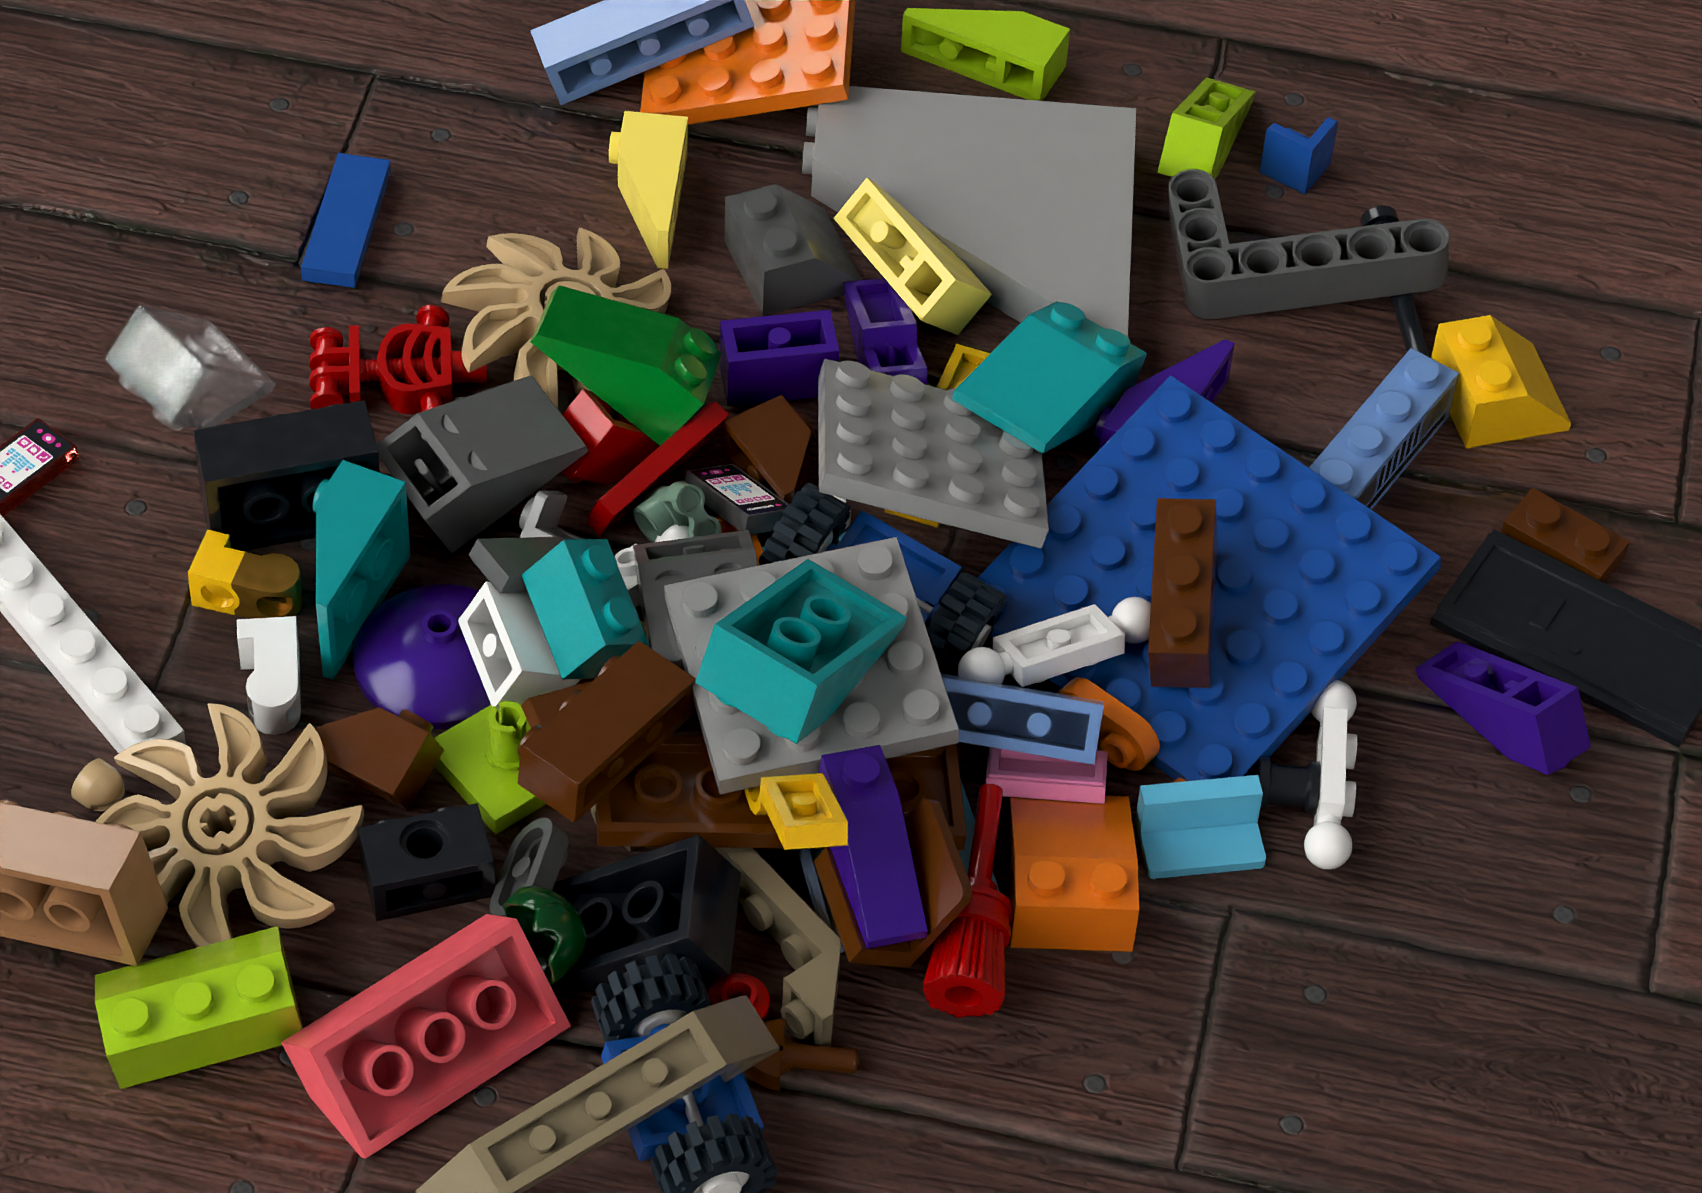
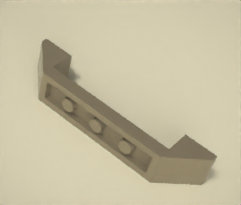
(803, 938)
(609, 1100)

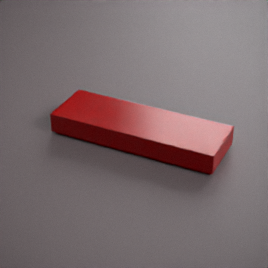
(656, 467)

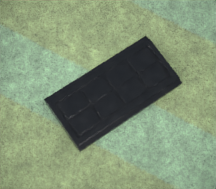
(1579, 632)

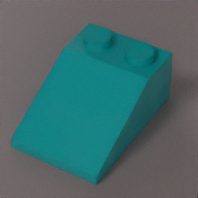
(1052, 377)
(358, 553)
(797, 649)

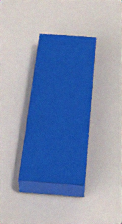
(346, 220)

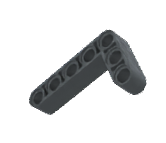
(1294, 269)

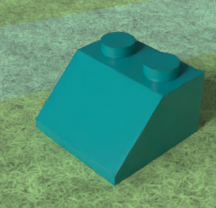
(583, 606)

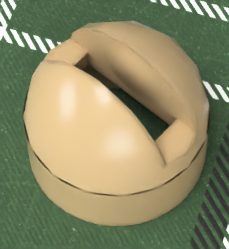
(98, 786)

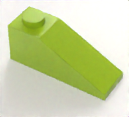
(990, 46)
(1205, 128)

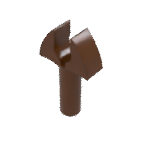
(799, 1057)

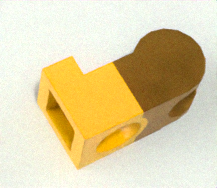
(243, 581)

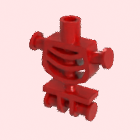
(341, 370)

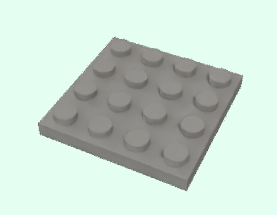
(925, 455)
(893, 706)

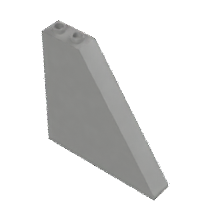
(1010, 185)

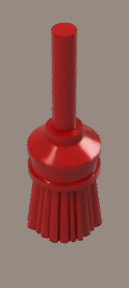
(969, 955)

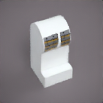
(274, 685)

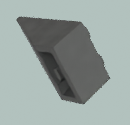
(480, 456)
(677, 562)

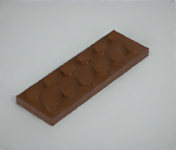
(678, 797)

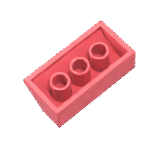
(427, 1033)

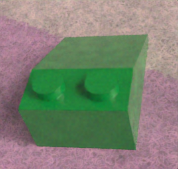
(630, 357)

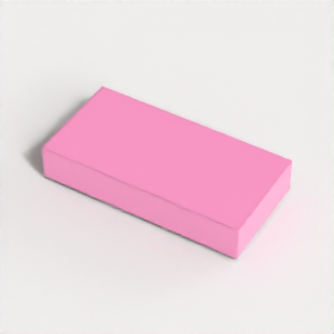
(1047, 777)

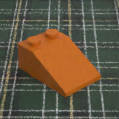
(1073, 874)

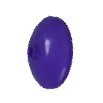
(414, 668)

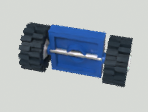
(953, 605)
(712, 1134)

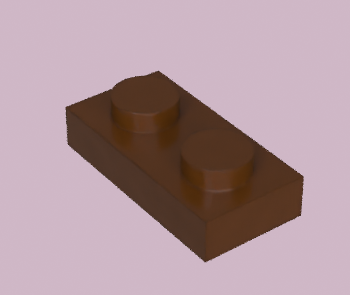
(1565, 535)

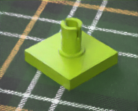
(484, 764)

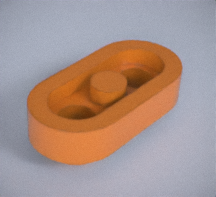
(1122, 732)

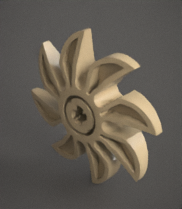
(516, 293)
(233, 828)

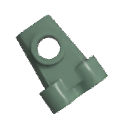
(674, 505)

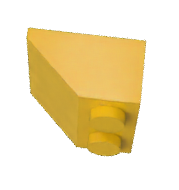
(1499, 385)

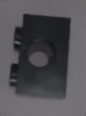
(405, 883)

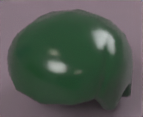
(550, 927)

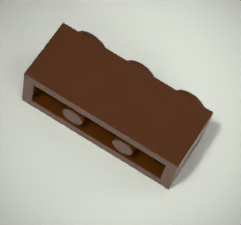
(1183, 593)
(605, 730)

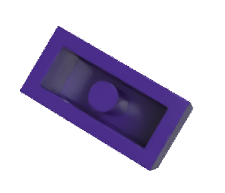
(775, 356)

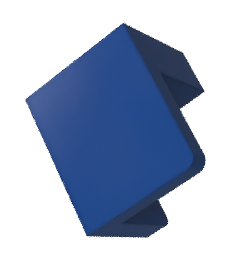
(1297, 158)

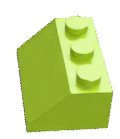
(196, 1007)

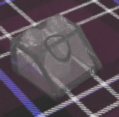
(185, 369)

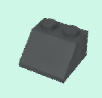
(785, 249)

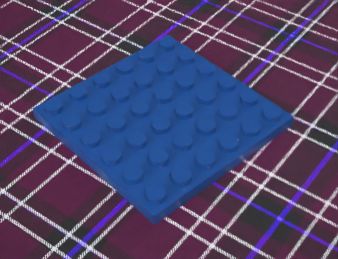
(1297, 583)

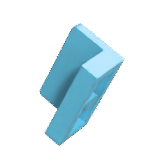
(1200, 826)

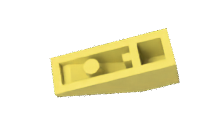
(651, 175)
(912, 259)

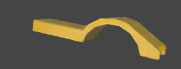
(800, 810)

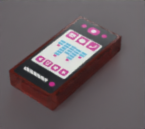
(32, 461)

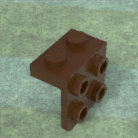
(940, 880)

